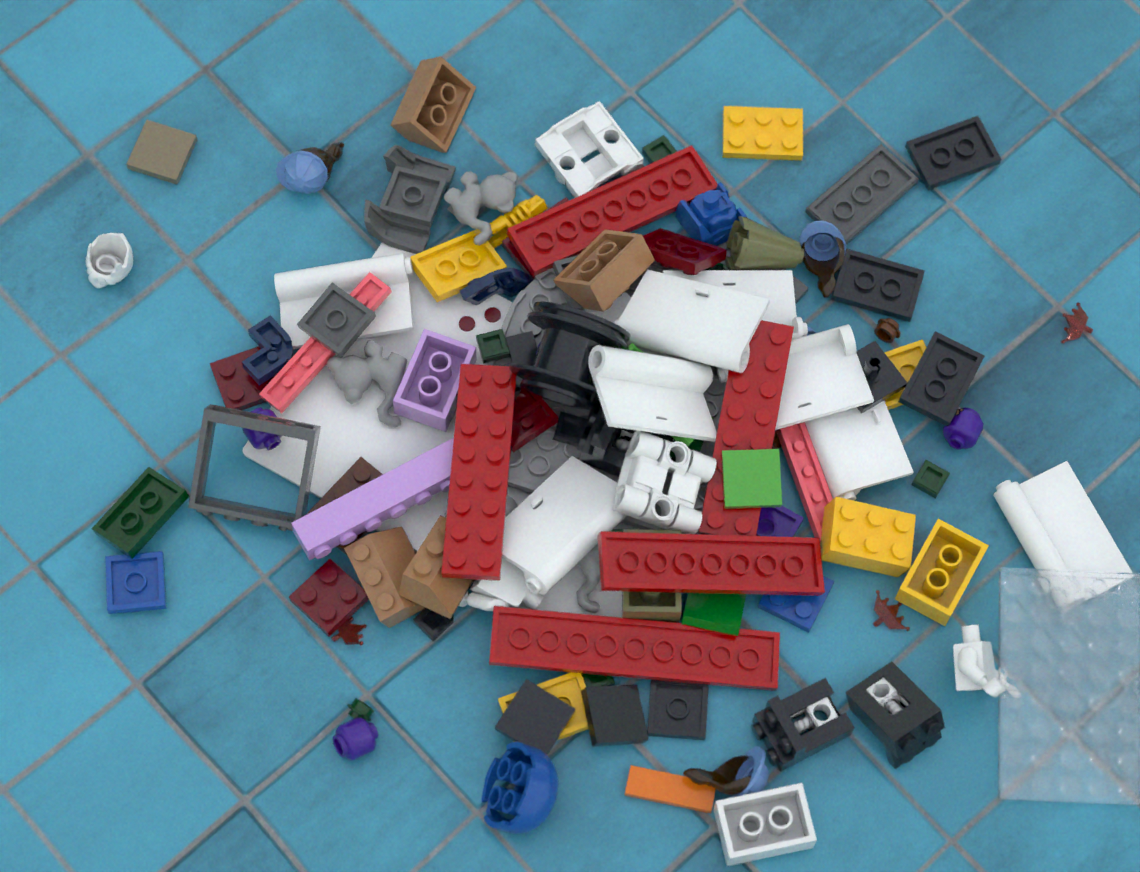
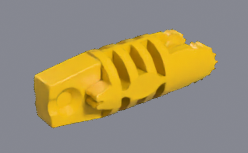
(522, 211)

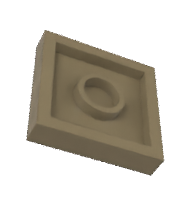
(161, 152)

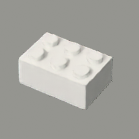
(764, 824)

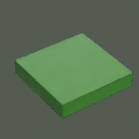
(751, 478)

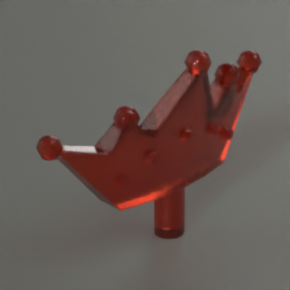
(1077, 324)
(888, 614)
(349, 633)

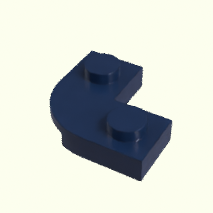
(505, 280)
(274, 351)

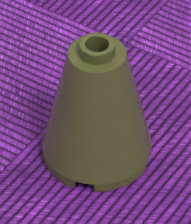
(761, 248)

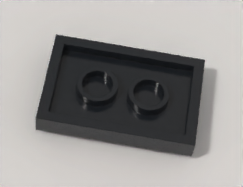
(953, 152)
(878, 285)
(941, 379)

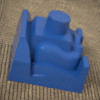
(709, 216)

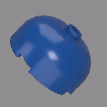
(534, 789)

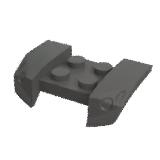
(409, 200)

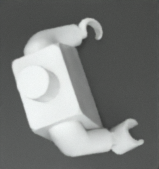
(505, 593)
(975, 664)

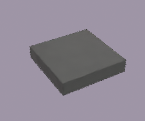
(336, 320)

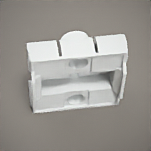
(580, 136)
(644, 477)

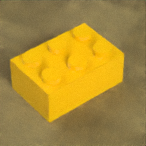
(867, 537)
(941, 572)

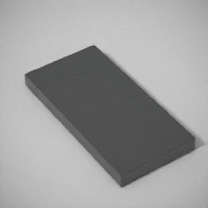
(863, 193)

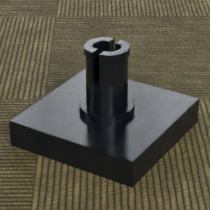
(880, 374)

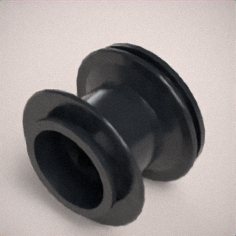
(562, 357)

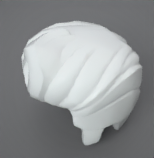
(108, 259)

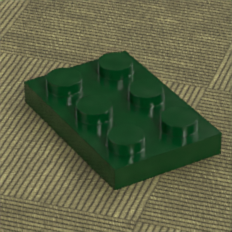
(140, 512)

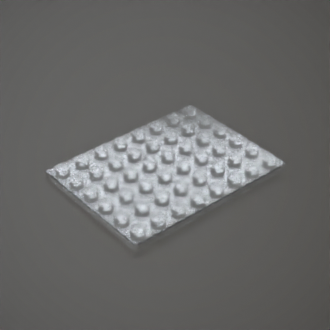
(1069, 686)

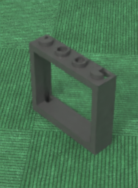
(233, 510)

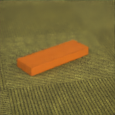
(669, 789)

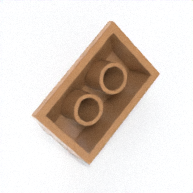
(433, 104)
(605, 269)
(380, 564)
(423, 577)

